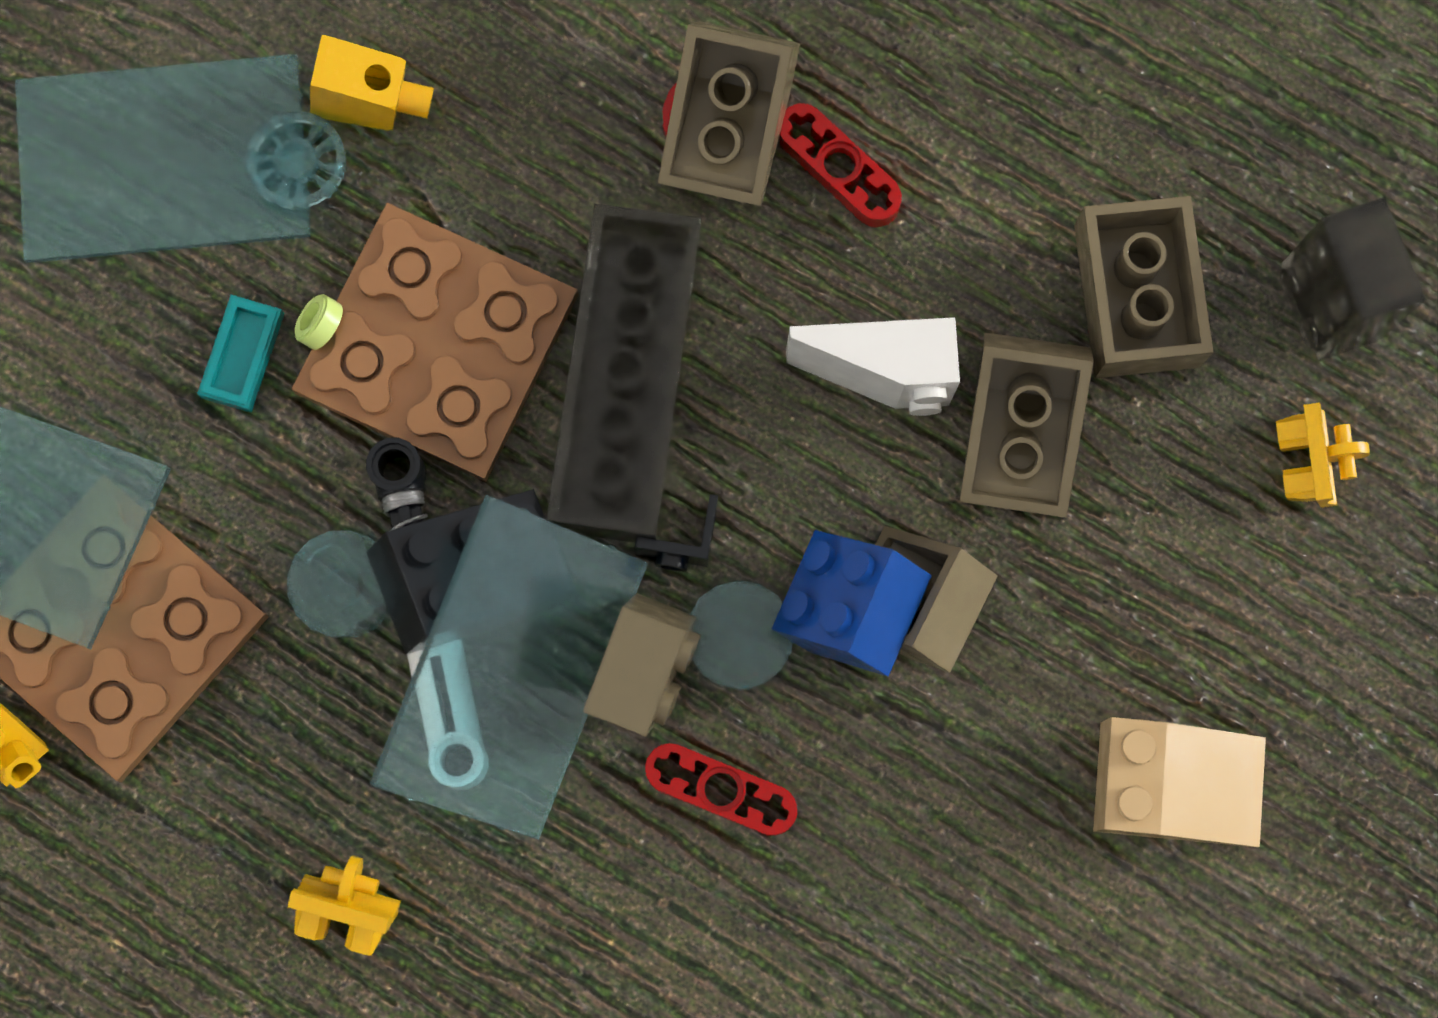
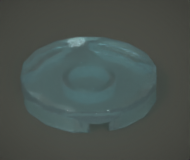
(336, 586)
(737, 637)

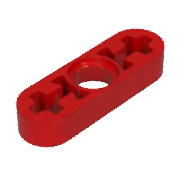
(876, 182)
(678, 786)

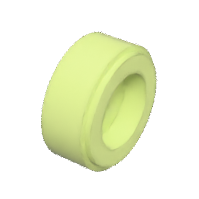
(318, 321)

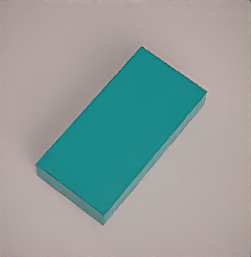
(241, 353)

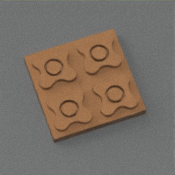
(437, 342)
(151, 660)

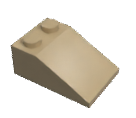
(1179, 782)

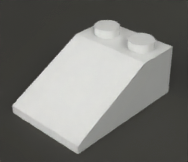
(888, 361)

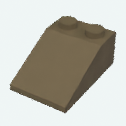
(727, 112)
(1026, 424)

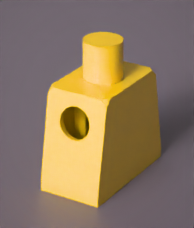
(363, 86)

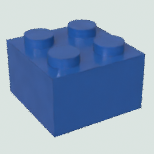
(852, 602)

